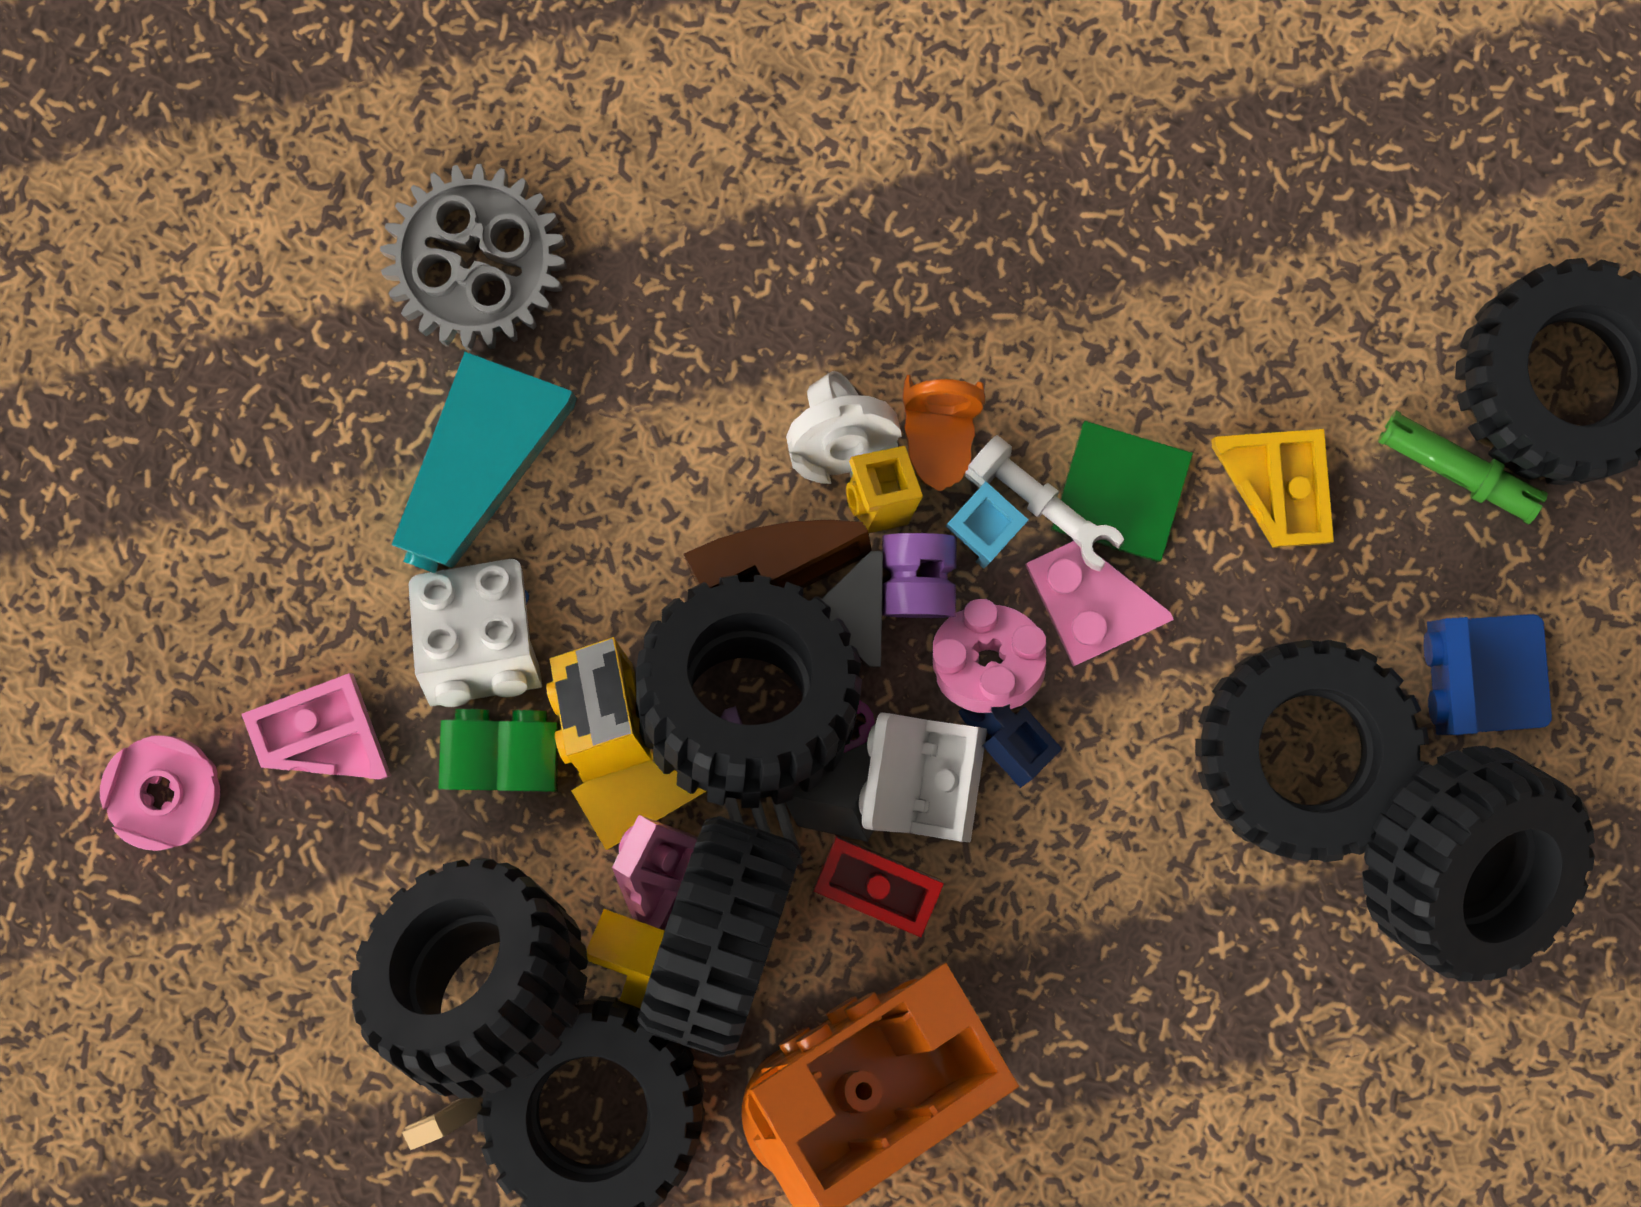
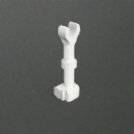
(995, 462)

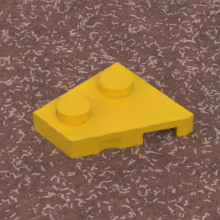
(1282, 483)

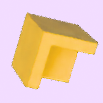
(627, 949)

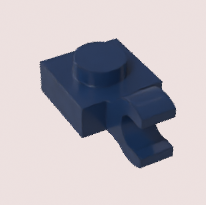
(1015, 741)

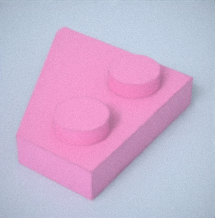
(1092, 606)
(318, 732)
(652, 869)

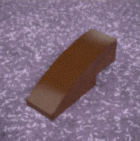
(784, 551)

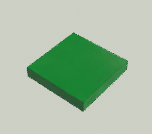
(1127, 486)

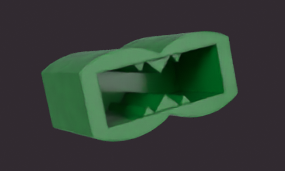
(498, 753)

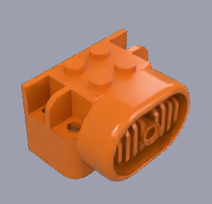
(871, 1089)

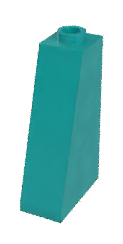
(478, 453)

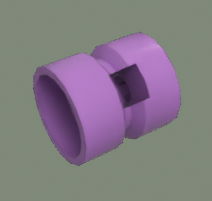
(921, 596)

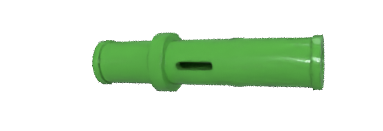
(1464, 468)

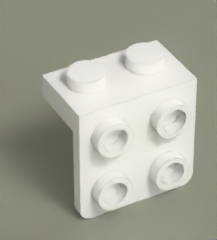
(472, 633)
(922, 777)

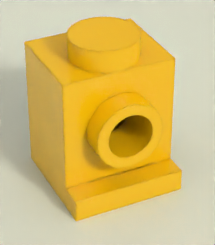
(874, 489)

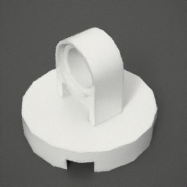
(837, 428)

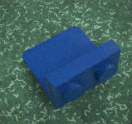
(1487, 674)

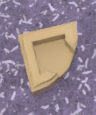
(441, 1123)

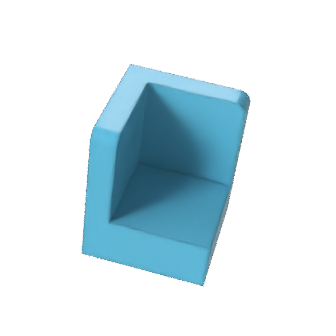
(986, 523)

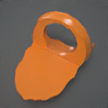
(941, 428)

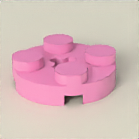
(993, 628)
(131, 807)

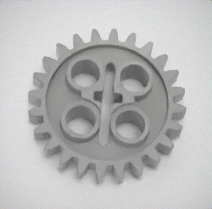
(491, 211)

